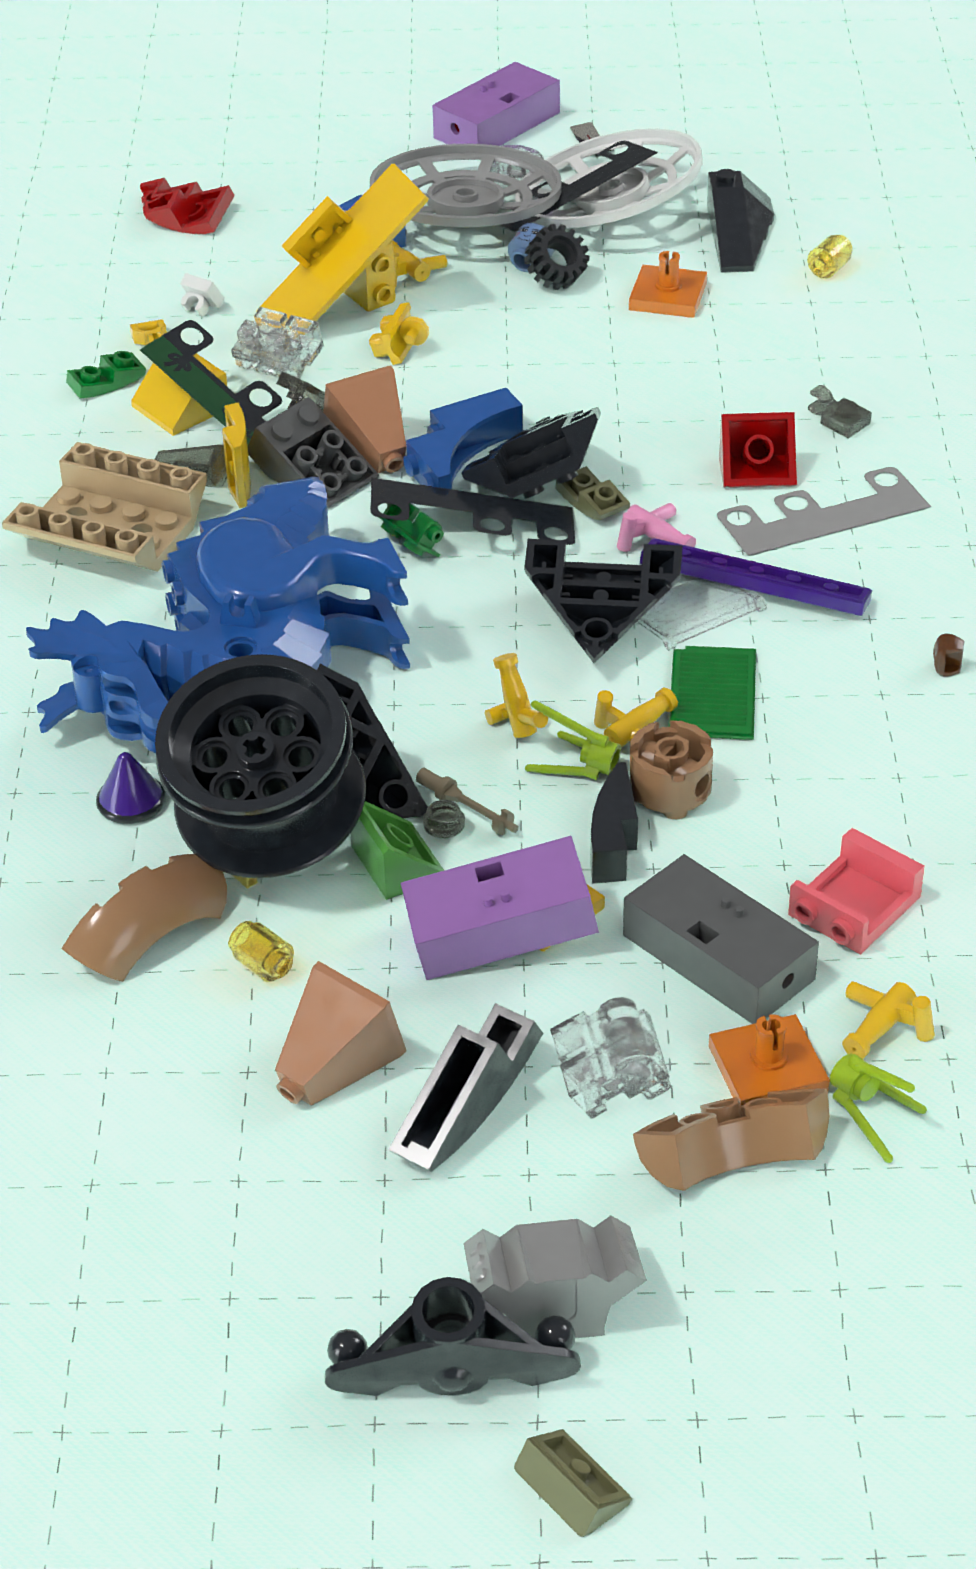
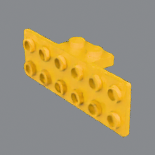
(339, 244)

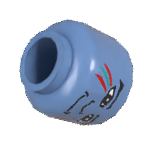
(520, 242)

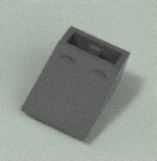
(307, 445)

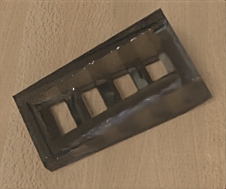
(204, 459)

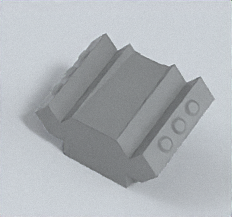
(556, 1271)

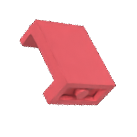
(858, 892)

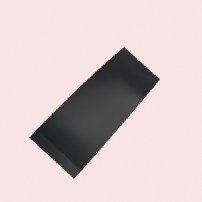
(613, 827)

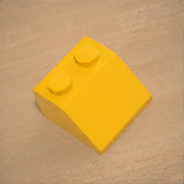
(168, 403)

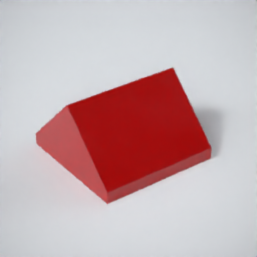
(758, 449)

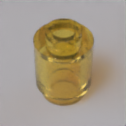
(830, 256)
(261, 950)

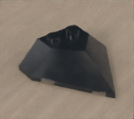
(536, 455)
(600, 598)
(386, 776)

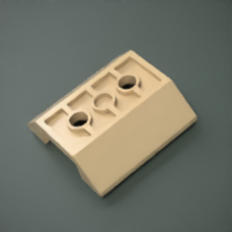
(115, 507)

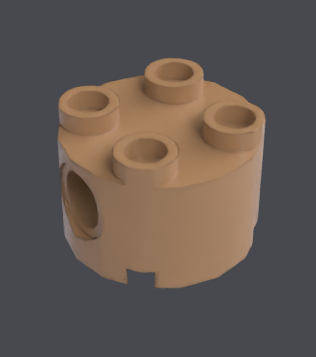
(671, 768)

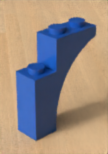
(460, 433)

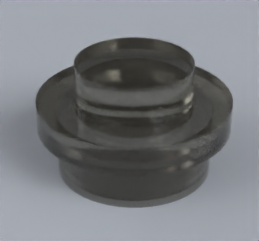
(443, 819)

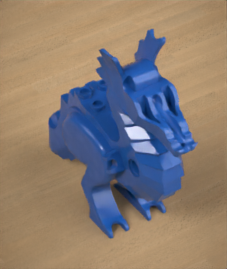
(233, 594)

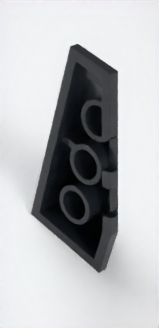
(738, 219)

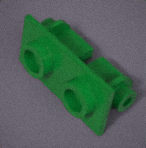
(418, 535)

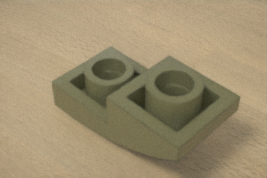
(591, 496)

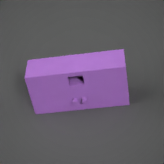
(497, 107)
(499, 907)

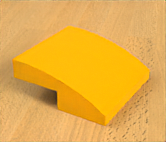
(236, 454)

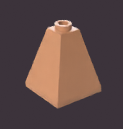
(369, 416)
(335, 1037)

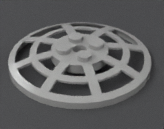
(472, 196)

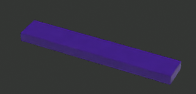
(772, 580)

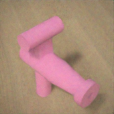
(652, 524)

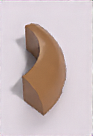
(144, 911)
(734, 1136)

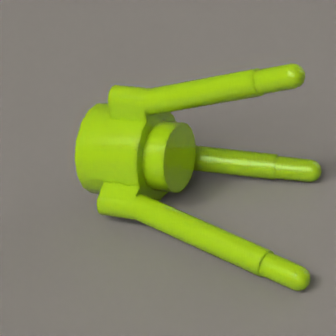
(596, 750)
(860, 1081)

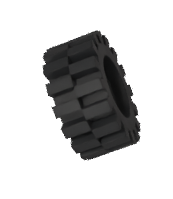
(546, 267)

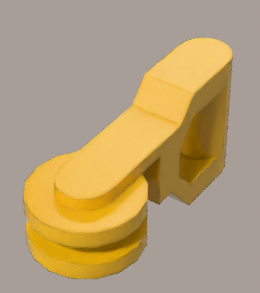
(146, 332)

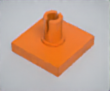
(668, 288)
(767, 1058)

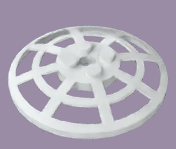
(622, 194)

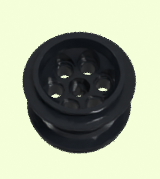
(246, 736)

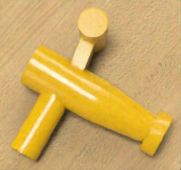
(417, 268)
(516, 703)
(624, 725)
(896, 1005)

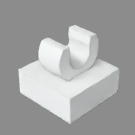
(200, 291)

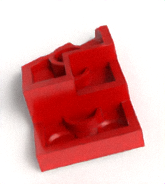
(185, 206)

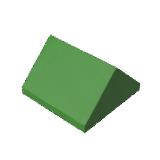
(391, 850)

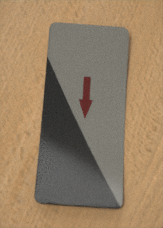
(585, 131)

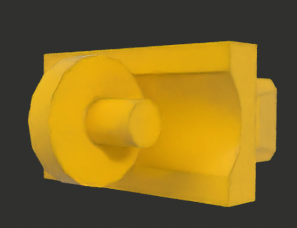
(399, 334)

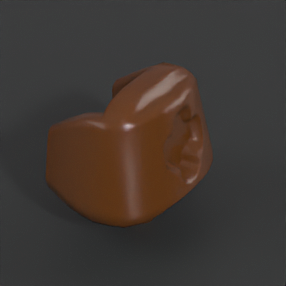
(948, 654)

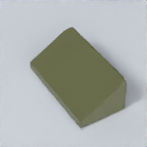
(570, 1481)

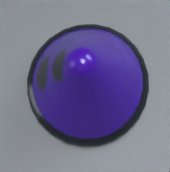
(130, 792)

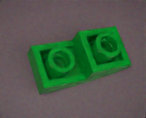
(112, 374)

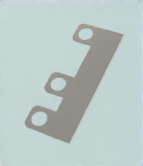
(818, 521)

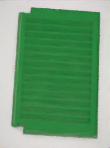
(715, 690)

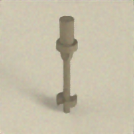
(447, 789)

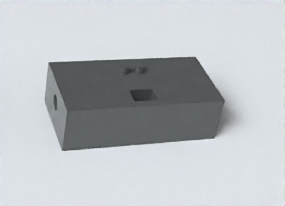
(720, 939)

